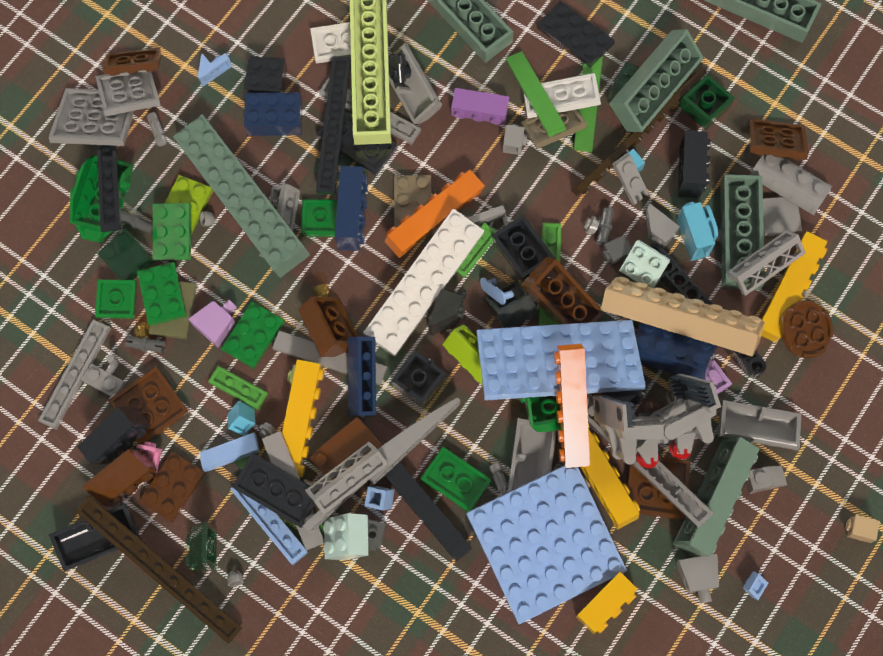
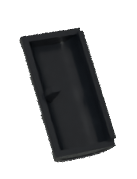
(83, 543)

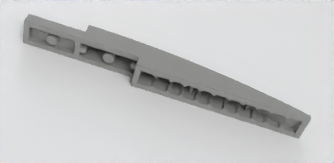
(393, 453)
(664, 481)

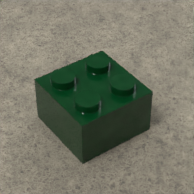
(706, 102)

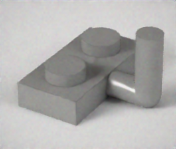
(104, 380)

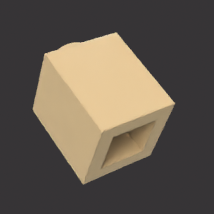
(862, 528)

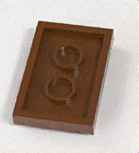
(132, 61)
(172, 487)

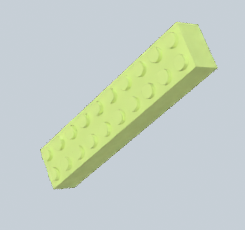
(370, 72)

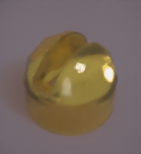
(321, 290)
(142, 330)

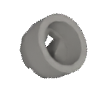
(207, 218)
(235, 578)

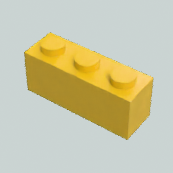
(607, 603)

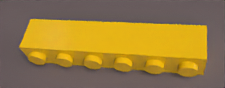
(793, 283)
(302, 410)
(608, 487)

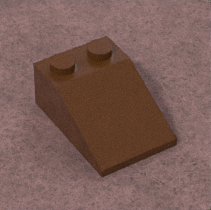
(344, 445)

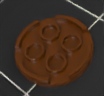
(806, 329)

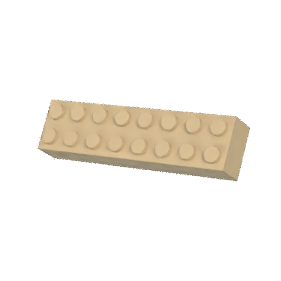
(683, 315)

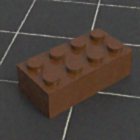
(560, 294)

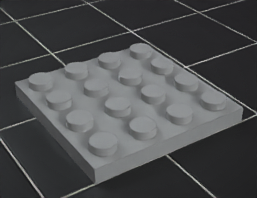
(84, 122)

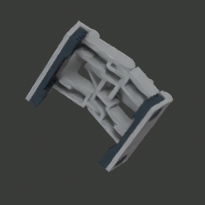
(673, 424)

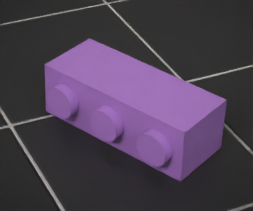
(479, 106)

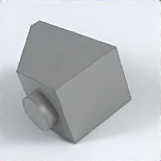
(660, 227)
(765, 479)

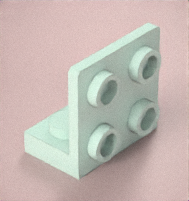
(644, 264)

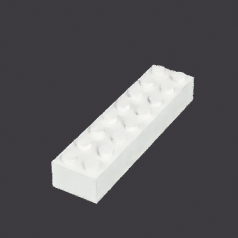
(423, 282)

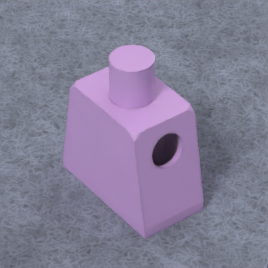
(214, 321)

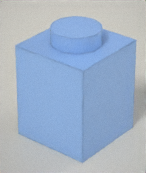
(379, 498)

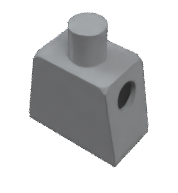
(700, 575)

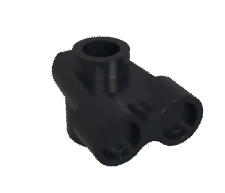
(399, 70)

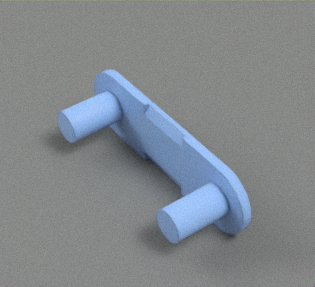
(495, 292)

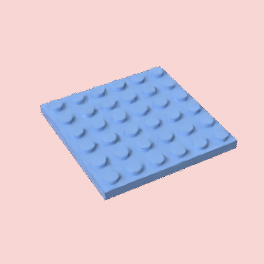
(546, 542)

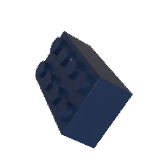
(351, 208)
(674, 352)

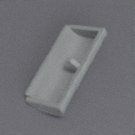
(416, 93)
(792, 182)
(760, 425)
(531, 454)

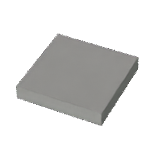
(780, 216)

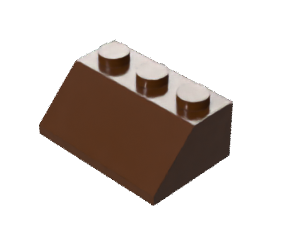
(327, 325)
(120, 478)

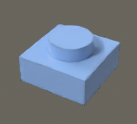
(755, 585)

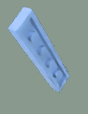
(274, 528)

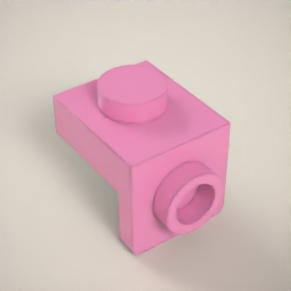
(152, 452)

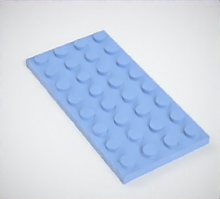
(522, 363)

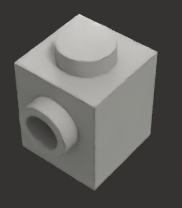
(514, 139)

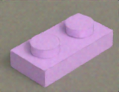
(719, 378)

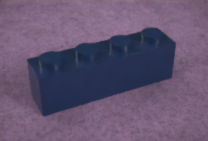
(361, 376)

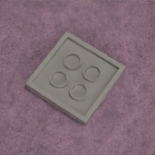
(127, 92)

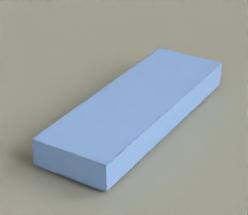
(229, 452)

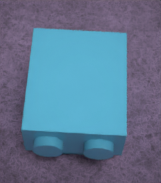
(697, 229)

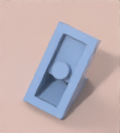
(209, 71)

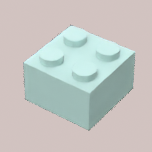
(346, 536)

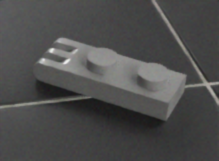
(630, 178)

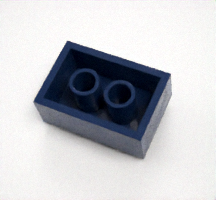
(273, 114)

